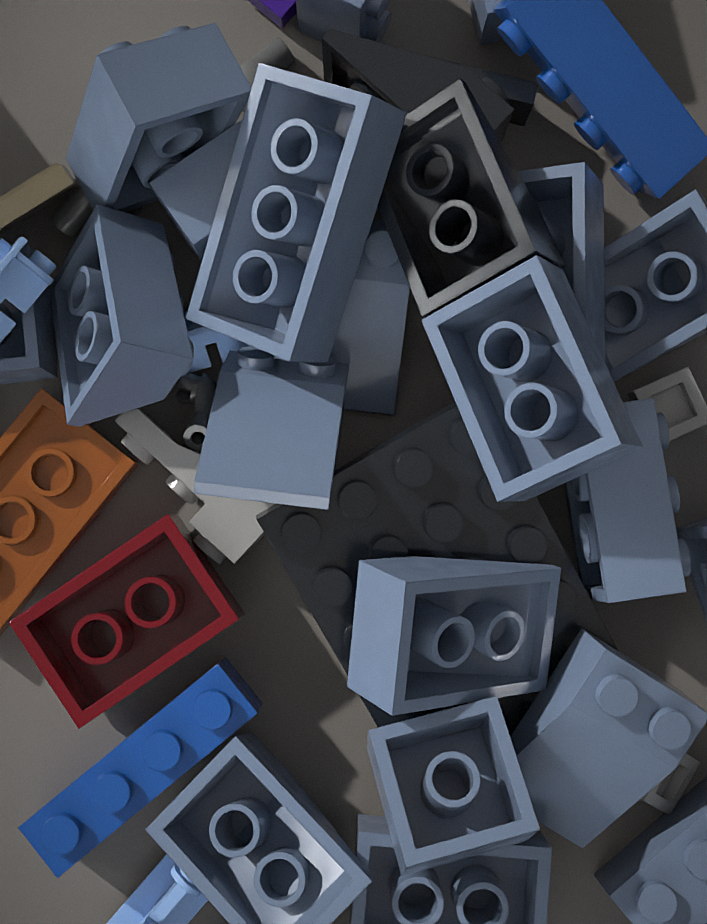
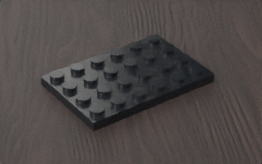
(420, 499)

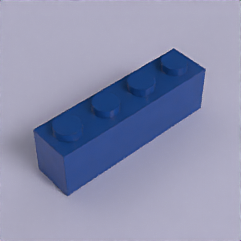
(609, 86)
(141, 767)

